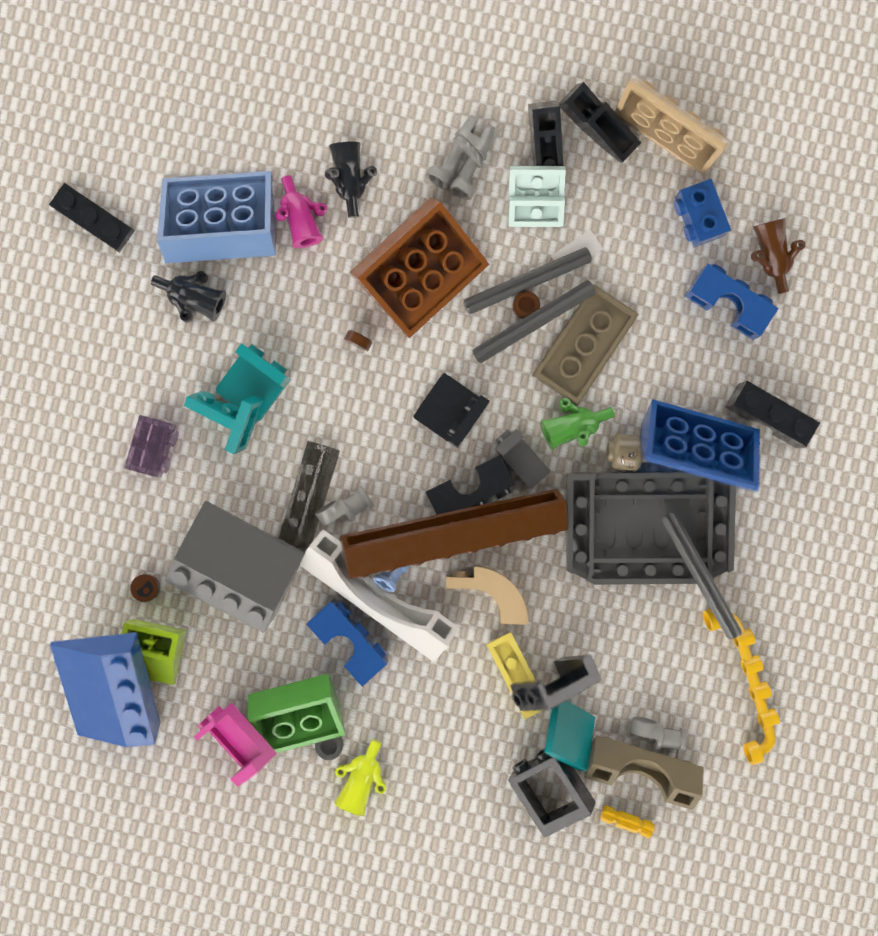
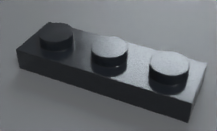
(91, 217)

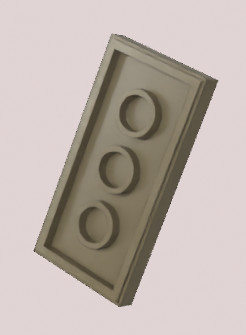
(585, 345)

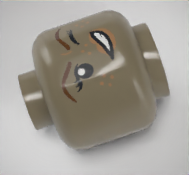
(625, 452)

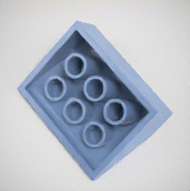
(217, 217)

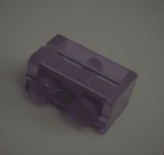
(151, 446)

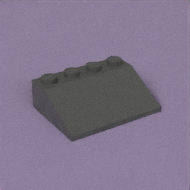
(234, 566)

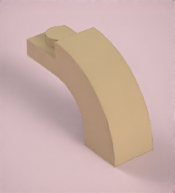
(508, 598)

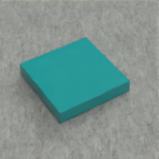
(570, 735)

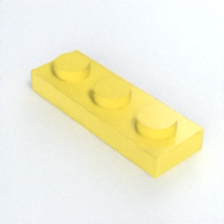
(511, 663)

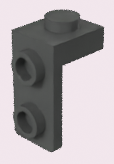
(521, 458)

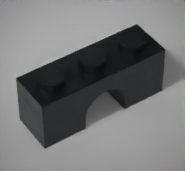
(785, 420)
(493, 481)

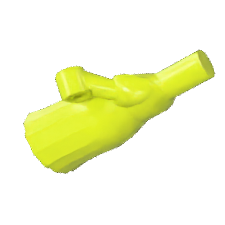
(357, 788)

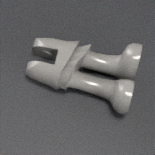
(476, 152)

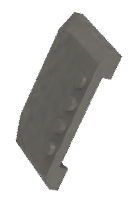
(620, 533)

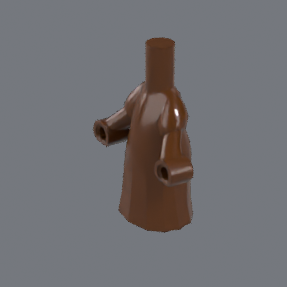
(774, 251)

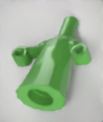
(572, 426)

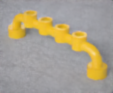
(758, 691)

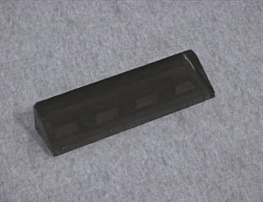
(308, 495)

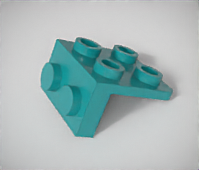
(253, 377)

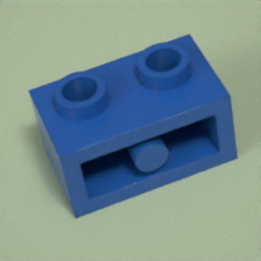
(701, 213)

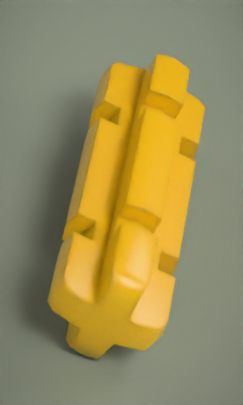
(627, 821)

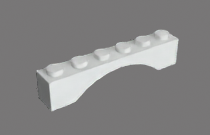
(419, 627)

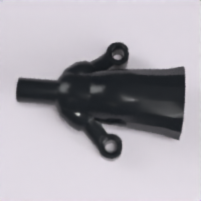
(347, 174)
(183, 292)

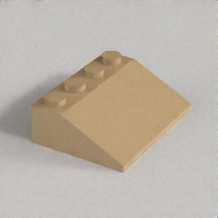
(670, 125)

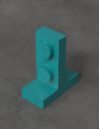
(238, 420)

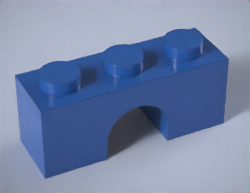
(753, 310)
(367, 657)

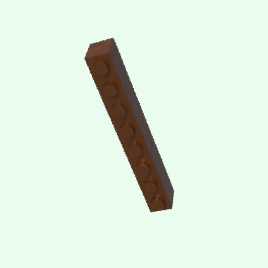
(454, 533)

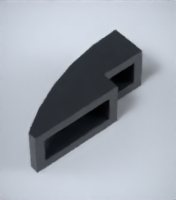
(599, 122)

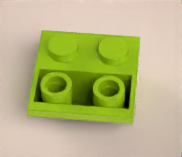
(160, 648)

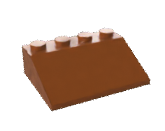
(420, 267)

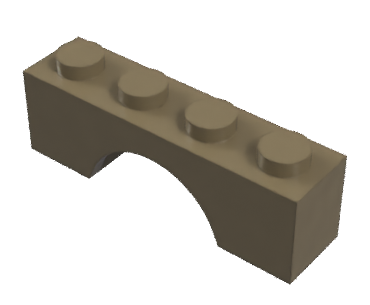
(677, 779)

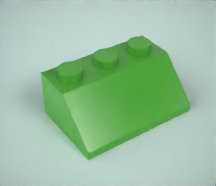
(297, 713)

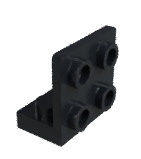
(450, 410)

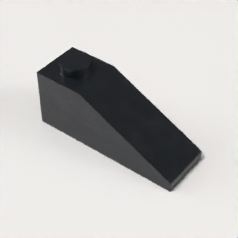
(546, 133)

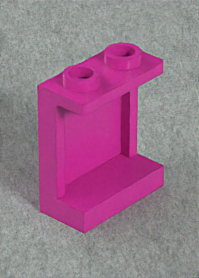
(239, 741)

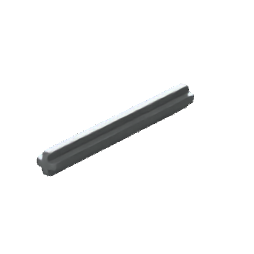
(527, 280)
(534, 321)
(701, 575)

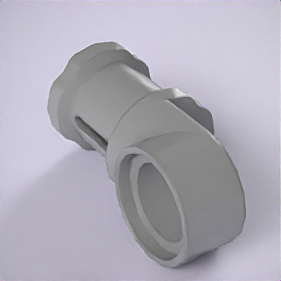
(351, 506)
(661, 736)

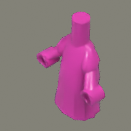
(297, 209)

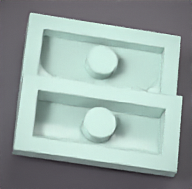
(536, 196)

